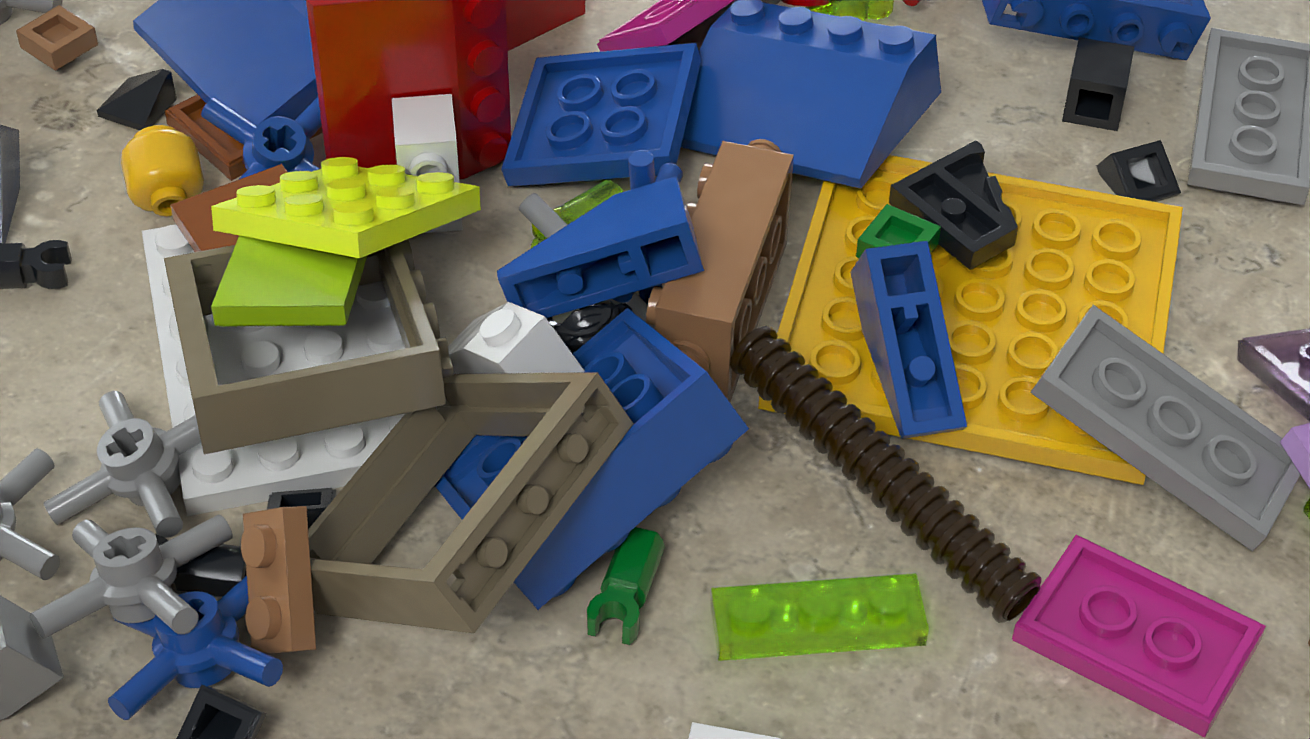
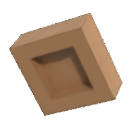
(57, 37)

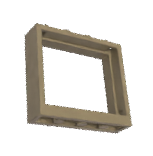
(318, 395)
(570, 433)

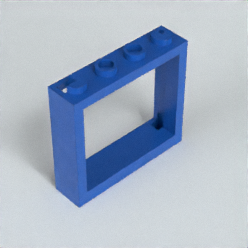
(1150, 26)

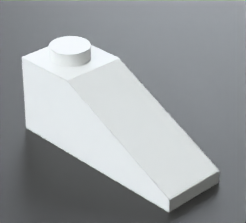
(511, 342)

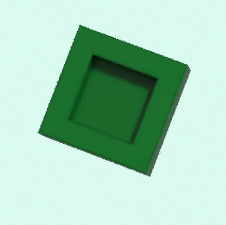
(897, 227)

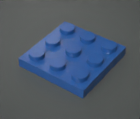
(597, 109)

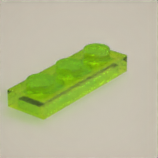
(818, 617)

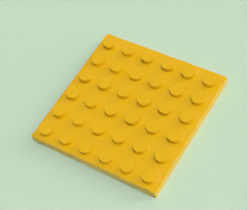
(1000, 316)

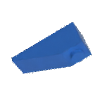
(608, 252)
(908, 338)

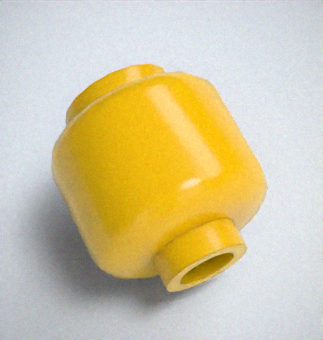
(161, 169)

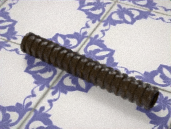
(885, 474)

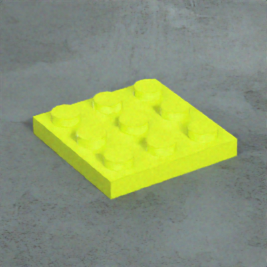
(346, 207)

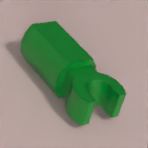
(627, 583)

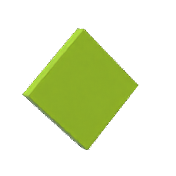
(285, 286)

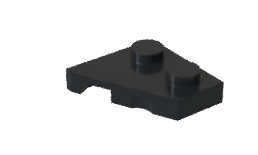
(963, 202)

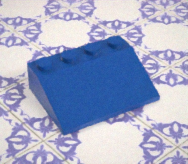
(237, 51)
(813, 86)
(676, 432)

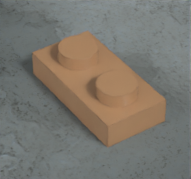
(278, 580)

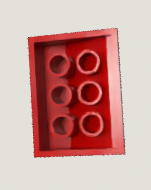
(410, 49)

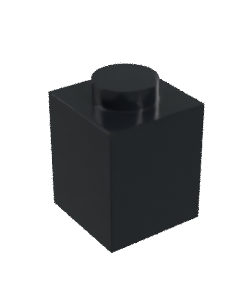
(1098, 84)

